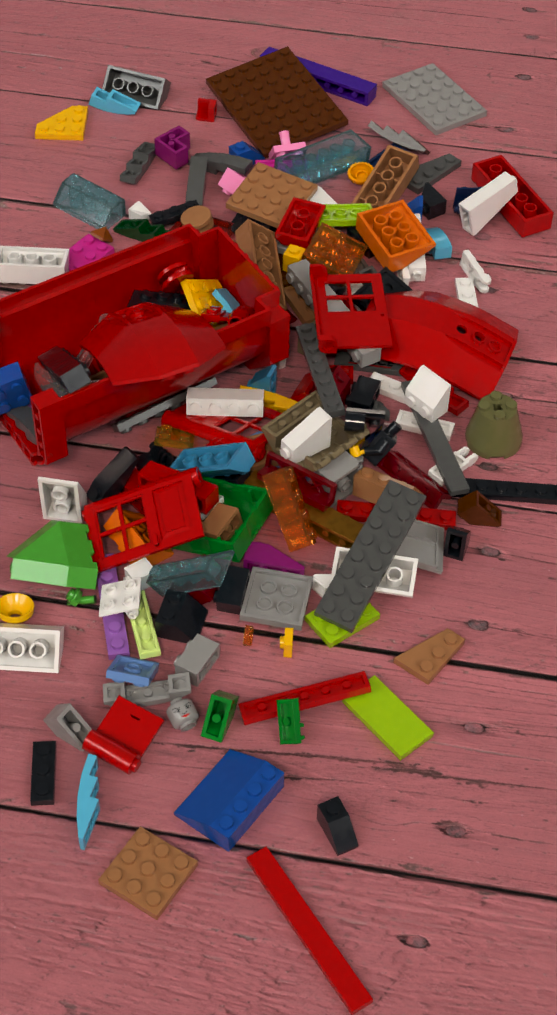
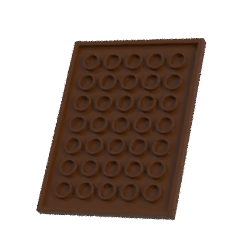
(274, 97)

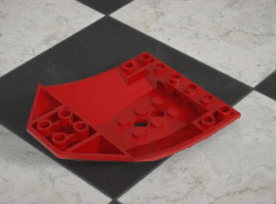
(427, 334)
(151, 343)

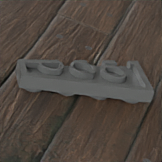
(433, 172)

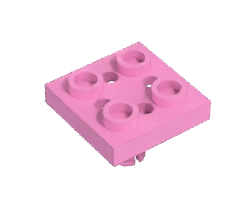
(285, 147)

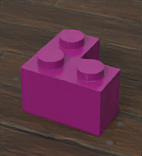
(173, 147)

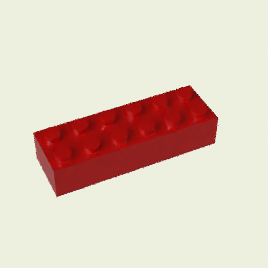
(525, 210)

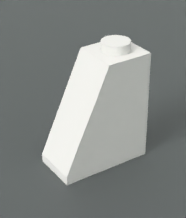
(308, 437)

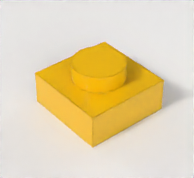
(286, 642)

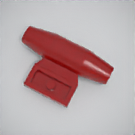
(216, 315)

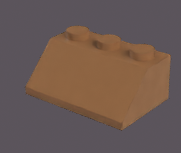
(370, 484)

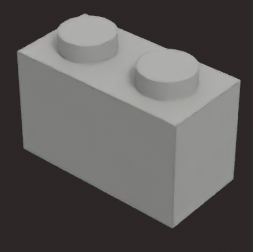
(197, 658)

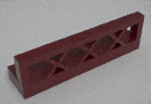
(404, 470)
(312, 493)

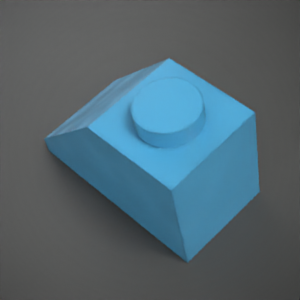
(265, 379)

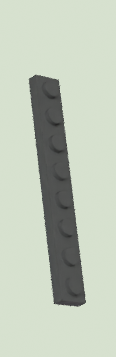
(320, 371)

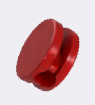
(173, 275)

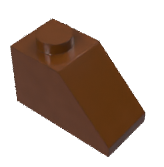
(479, 510)

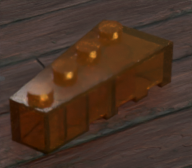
(290, 508)

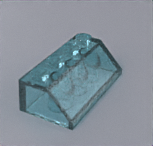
(89, 202)
(190, 573)

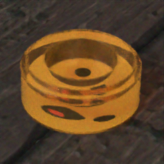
(248, 635)

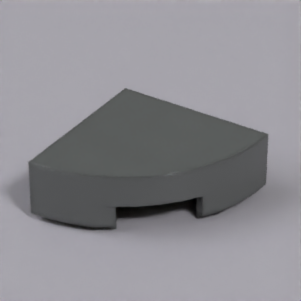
(380, 406)

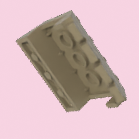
(288, 420)

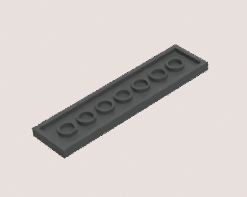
(370, 556)

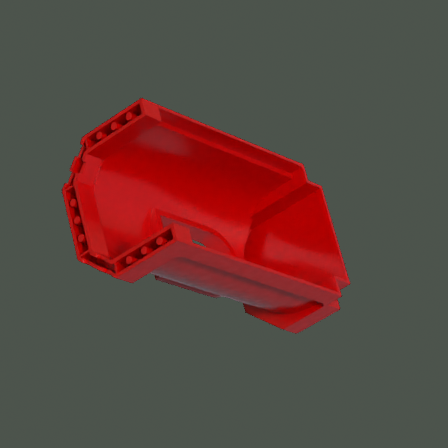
(70, 306)

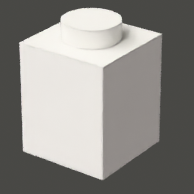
(139, 569)

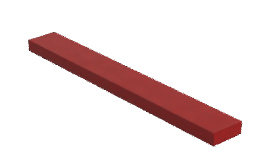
(310, 931)

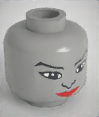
(182, 714)

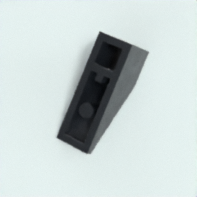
(113, 476)

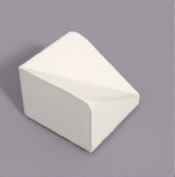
(138, 211)

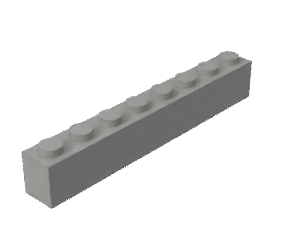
(299, 277)

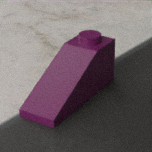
(268, 557)

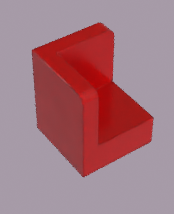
(206, 110)

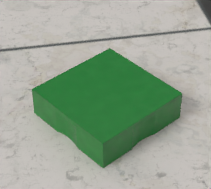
(254, 510)

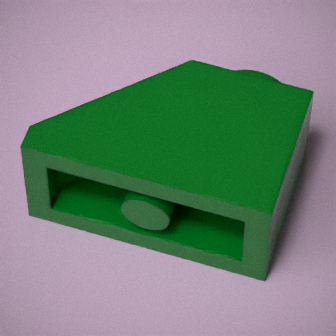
(219, 715)

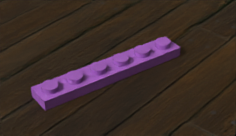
(113, 624)

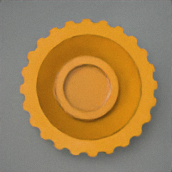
(359, 172)

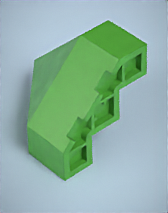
(56, 556)

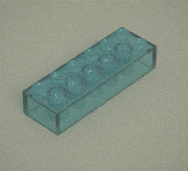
(325, 157)

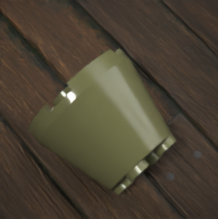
(495, 427)

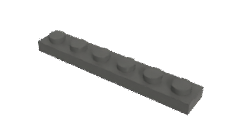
(158, 408)

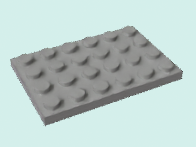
(434, 99)

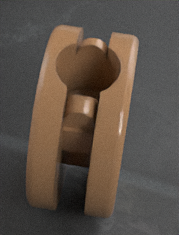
(199, 217)

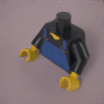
(377, 444)

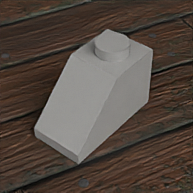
(68, 725)

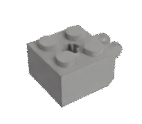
(342, 472)

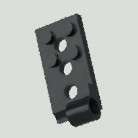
(357, 417)

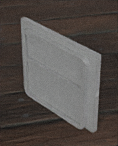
(426, 544)

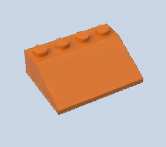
(394, 234)

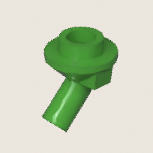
(75, 597)

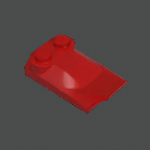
(299, 222)

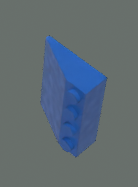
(231, 798)

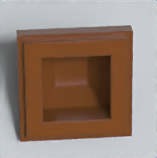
(102, 234)

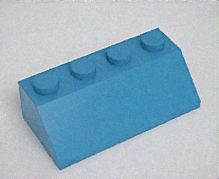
(216, 459)

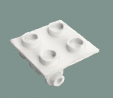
(121, 597)

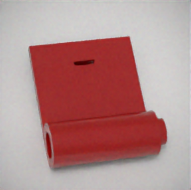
(123, 738)

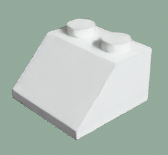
(428, 394)

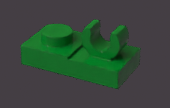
(289, 721)

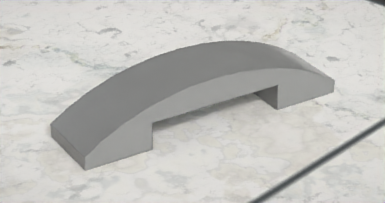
(156, 693)

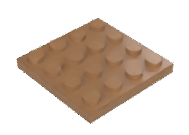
(268, 193)

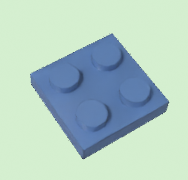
(132, 670)

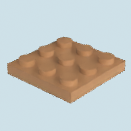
(148, 872)

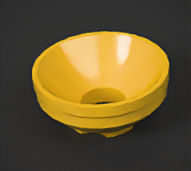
(16, 604)

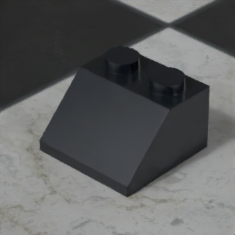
(180, 617)

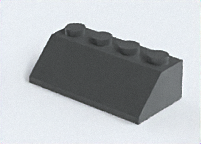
(142, 87)

